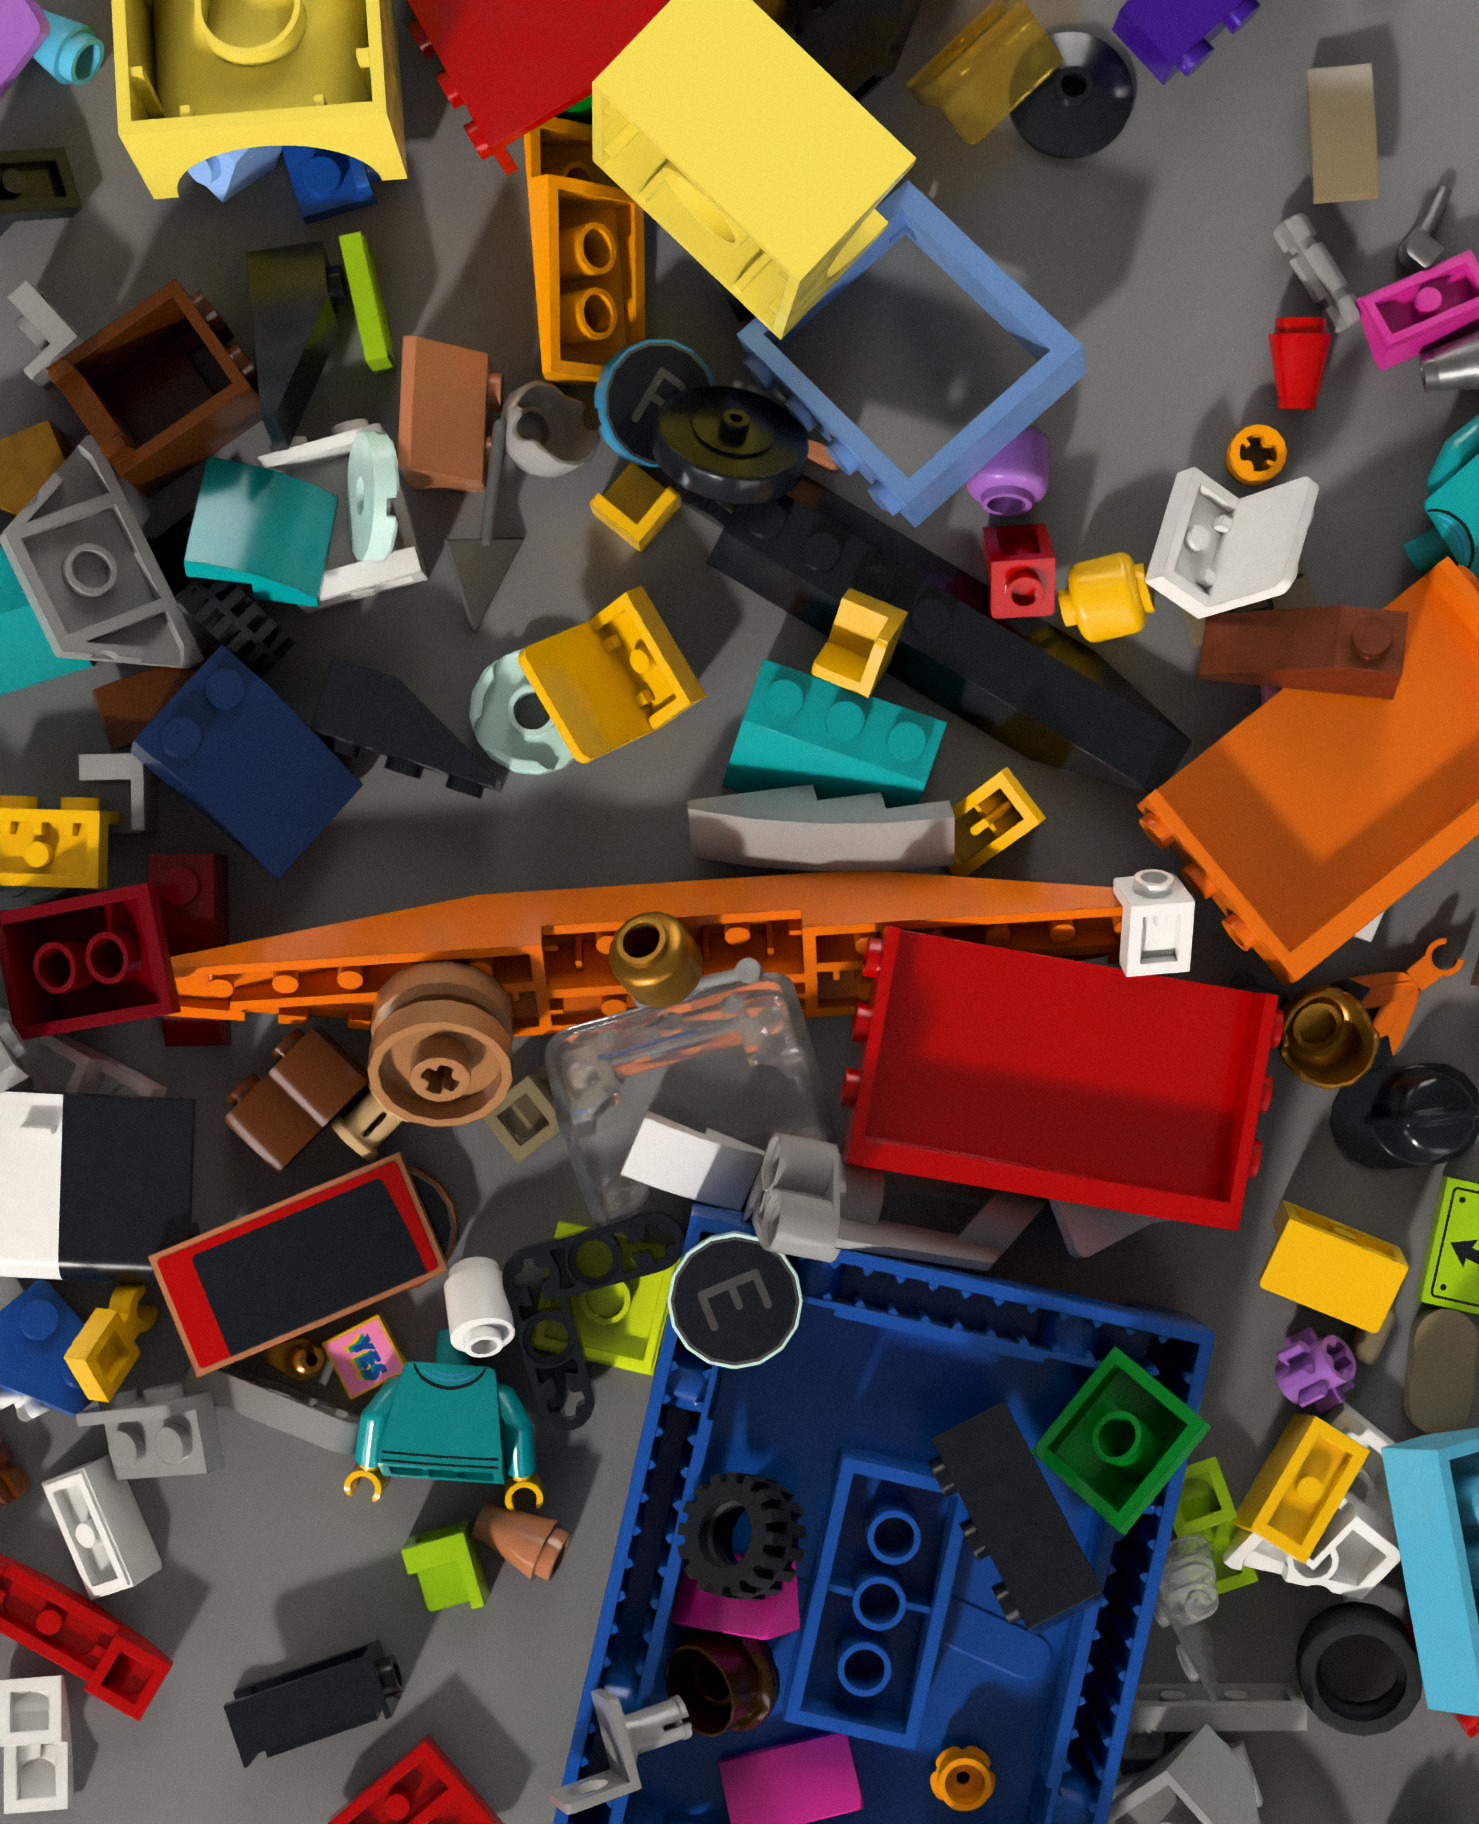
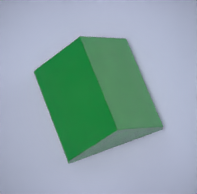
(1121, 1440)

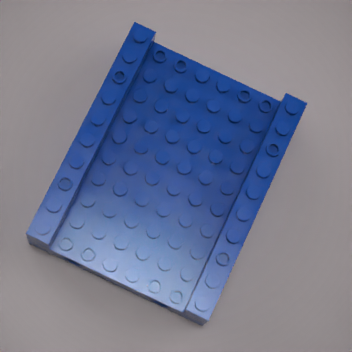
(892, 1603)

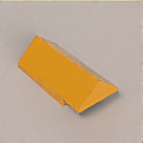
(584, 255)

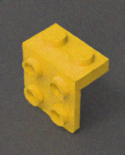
(611, 677)

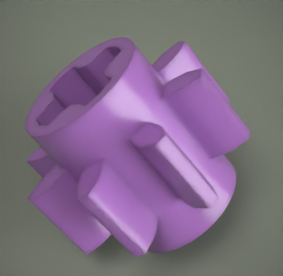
(1315, 1369)

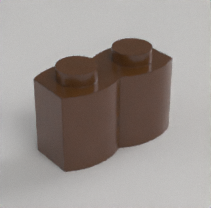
(296, 1097)

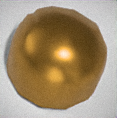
(1328, 1037)

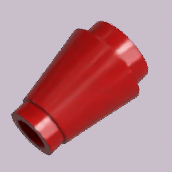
(1299, 360)

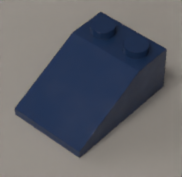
(246, 762)

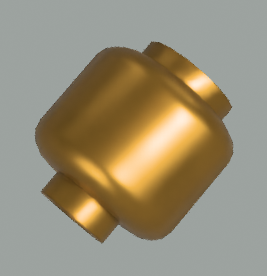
(656, 959)

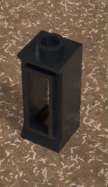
(314, 1701)

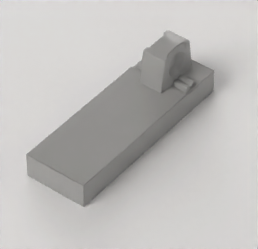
(1189, 1707)

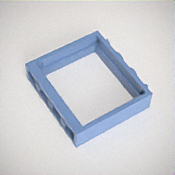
(1057, 351)

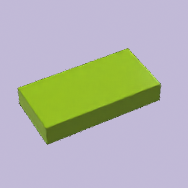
(368, 303)

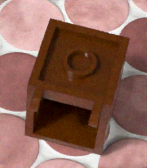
(147, 396)

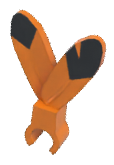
(1396, 997)

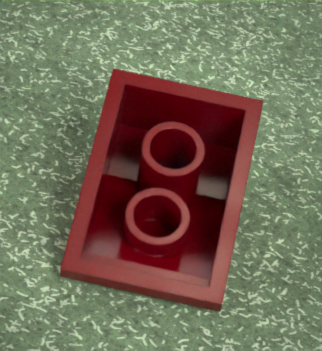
(87, 962)

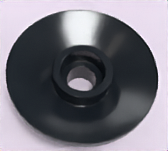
(1080, 124)

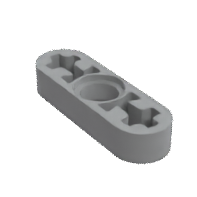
(279, 1406)

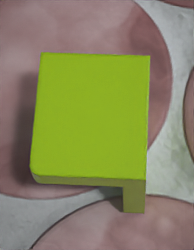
(447, 1566)

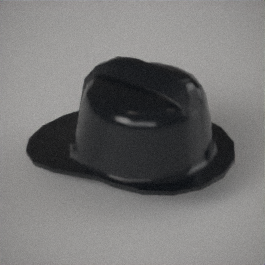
(1406, 1116)

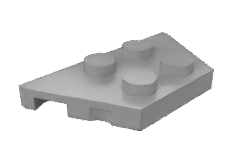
(94, 570)

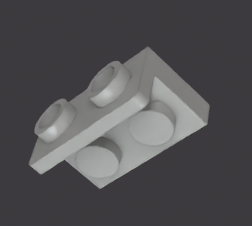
(159, 1433)

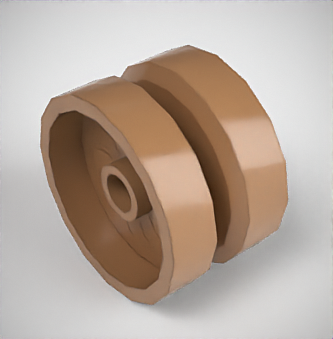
(441, 1044)

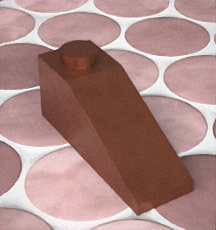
(1308, 649)

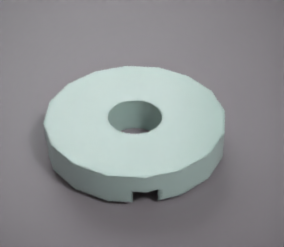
(369, 490)
(497, 727)

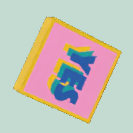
(365, 1355)

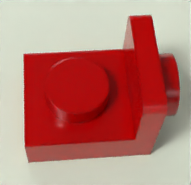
(1019, 570)

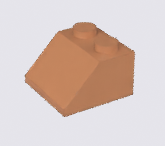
(446, 415)

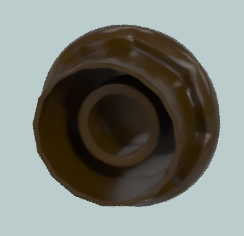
(723, 1680)

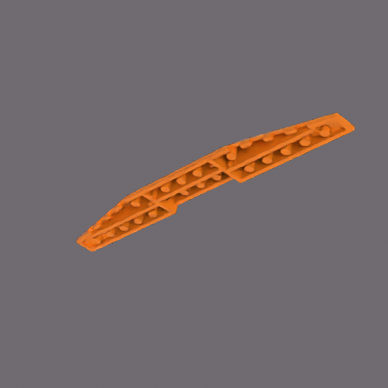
(555, 943)

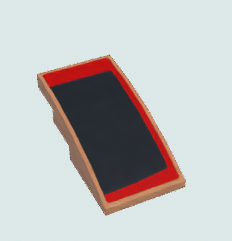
(298, 1264)

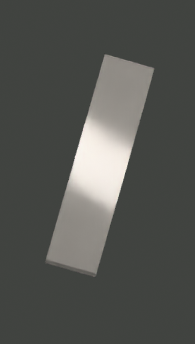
(807, 834)

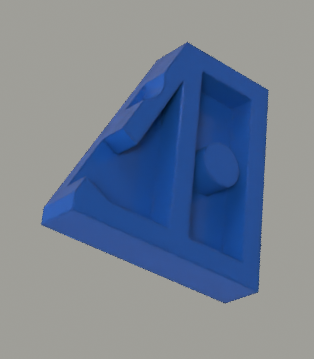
(33, 1341)

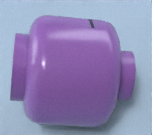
(1014, 476)

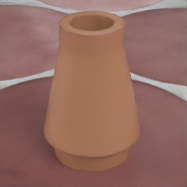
(523, 1539)

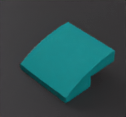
(261, 532)

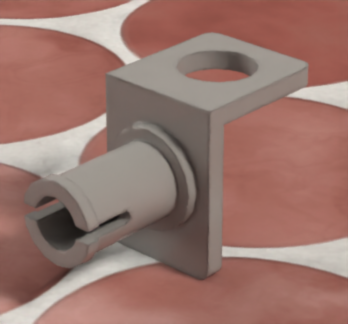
(623, 1741)

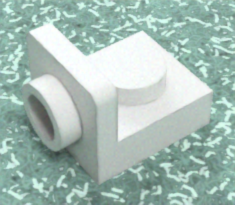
(1154, 923)

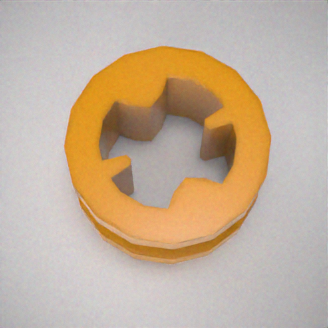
(1243, 470)

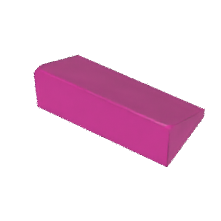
(1422, 310)
(744, 1618)
(793, 1781)

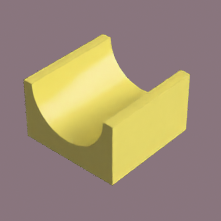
(256, 75)
(745, 153)

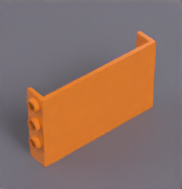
(1333, 799)

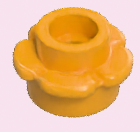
(968, 1794)

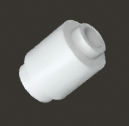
(478, 1307)

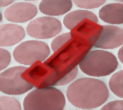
(81, 1638)

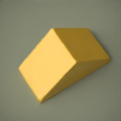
(991, 821)

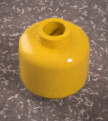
(1107, 597)

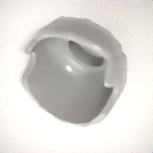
(546, 430)

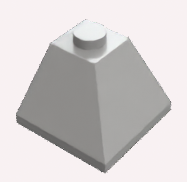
(1190, 1785)

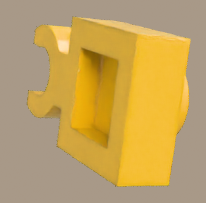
(107, 1345)

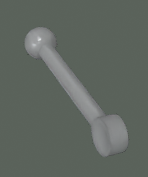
(747, 971)

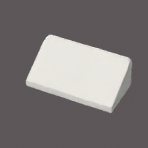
(102, 1527)

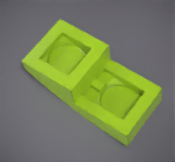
(1207, 1511)

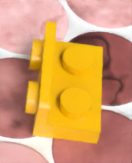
(53, 844)

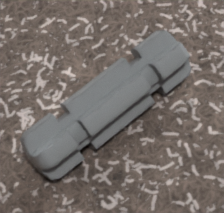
(1317, 272)

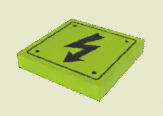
(1452, 1250)

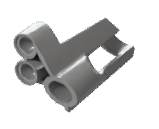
(816, 1202)

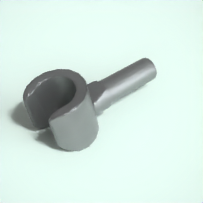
(1420, 248)

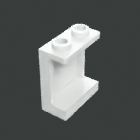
(326, 466)

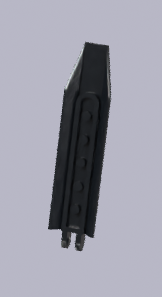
(1001, 675)

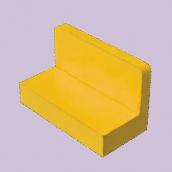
(1333, 1267)
(1301, 1485)

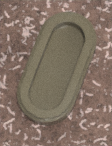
(1440, 1370)

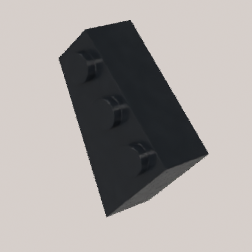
(1015, 1520)

